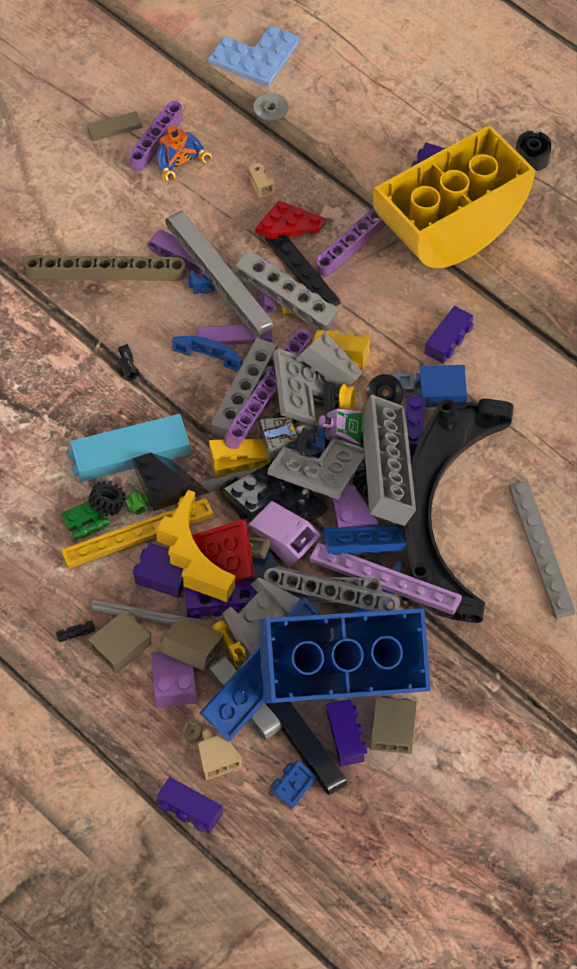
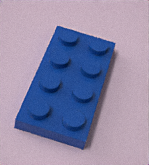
(364, 539)

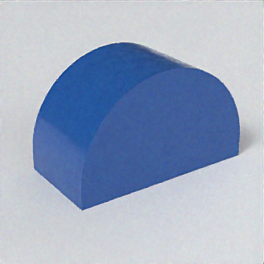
(343, 655)

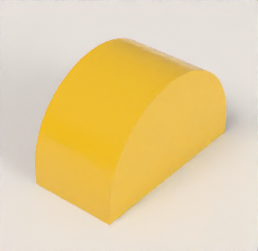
(456, 198)

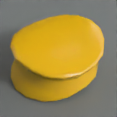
(347, 397)

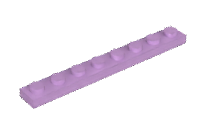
(389, 579)

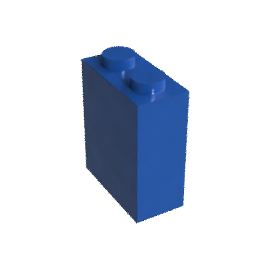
(442, 383)

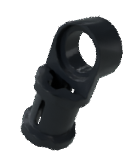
(126, 363)

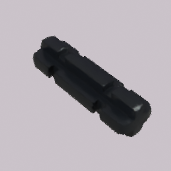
(75, 631)

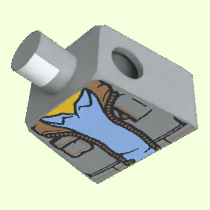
(278, 434)

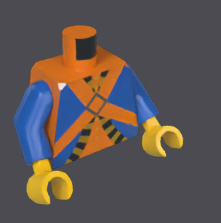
(177, 149)

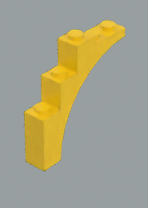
(198, 571)

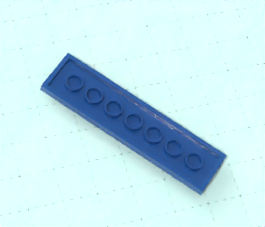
(244, 691)

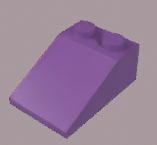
(172, 681)

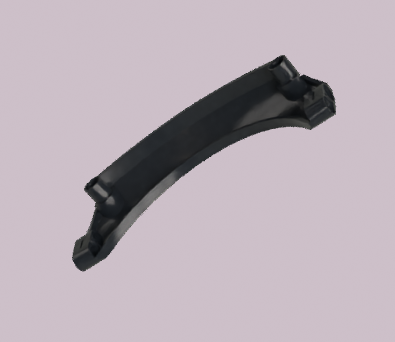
(440, 444)

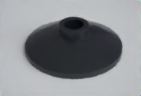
(387, 382)

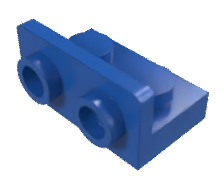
(292, 784)

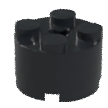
(534, 149)

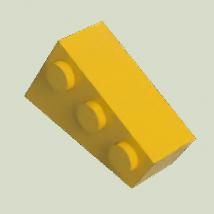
(356, 347)
(229, 461)

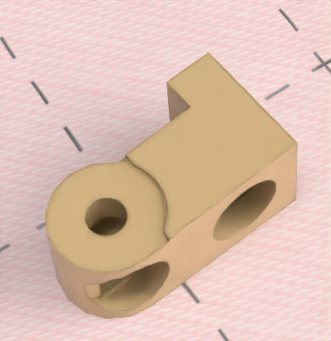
(262, 185)

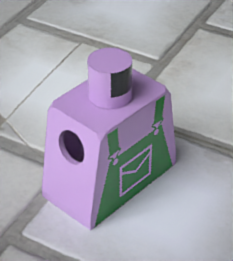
(342, 425)

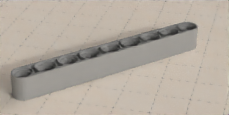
(216, 269)

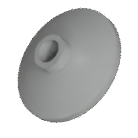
(270, 106)

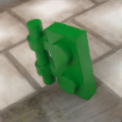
(82, 515)

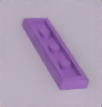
(232, 334)

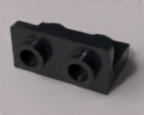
(305, 443)

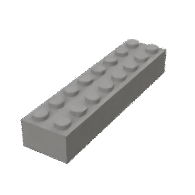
(388, 460)

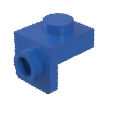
(200, 285)

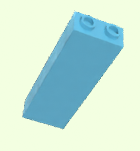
(115, 450)

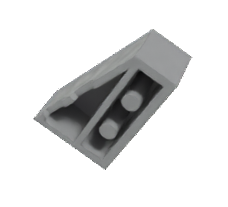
(330, 361)

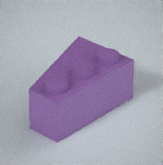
(352, 509)

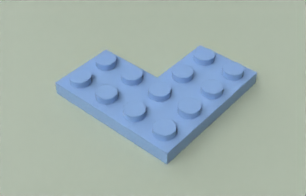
(258, 62)

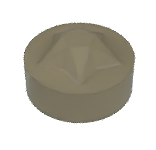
(192, 731)

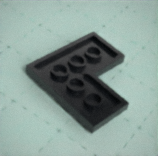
(258, 489)

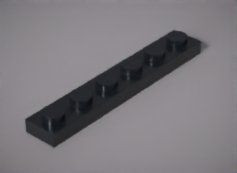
(302, 268)

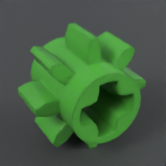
(137, 502)

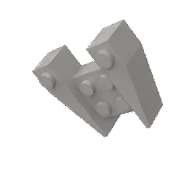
(267, 603)

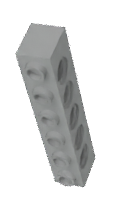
(289, 300)
(260, 351)

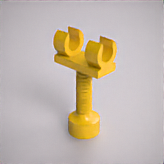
(235, 649)

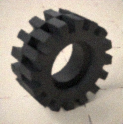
(104, 505)

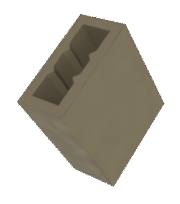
(120, 641)
(191, 643)
(393, 725)

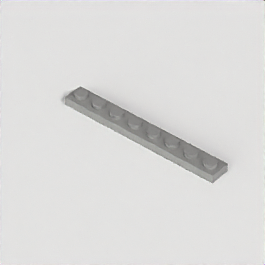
(541, 549)

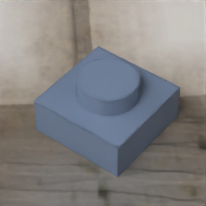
(407, 381)

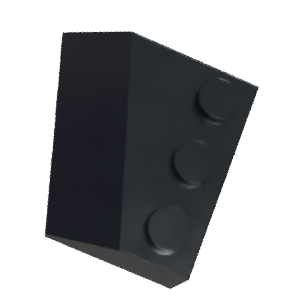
(164, 480)

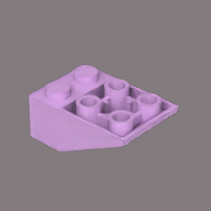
(287, 532)

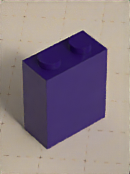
(157, 572)

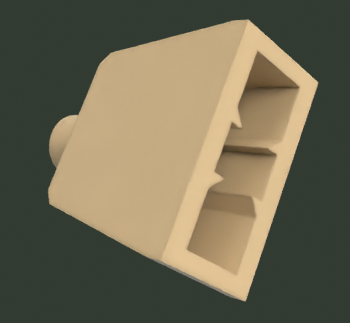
(217, 755)

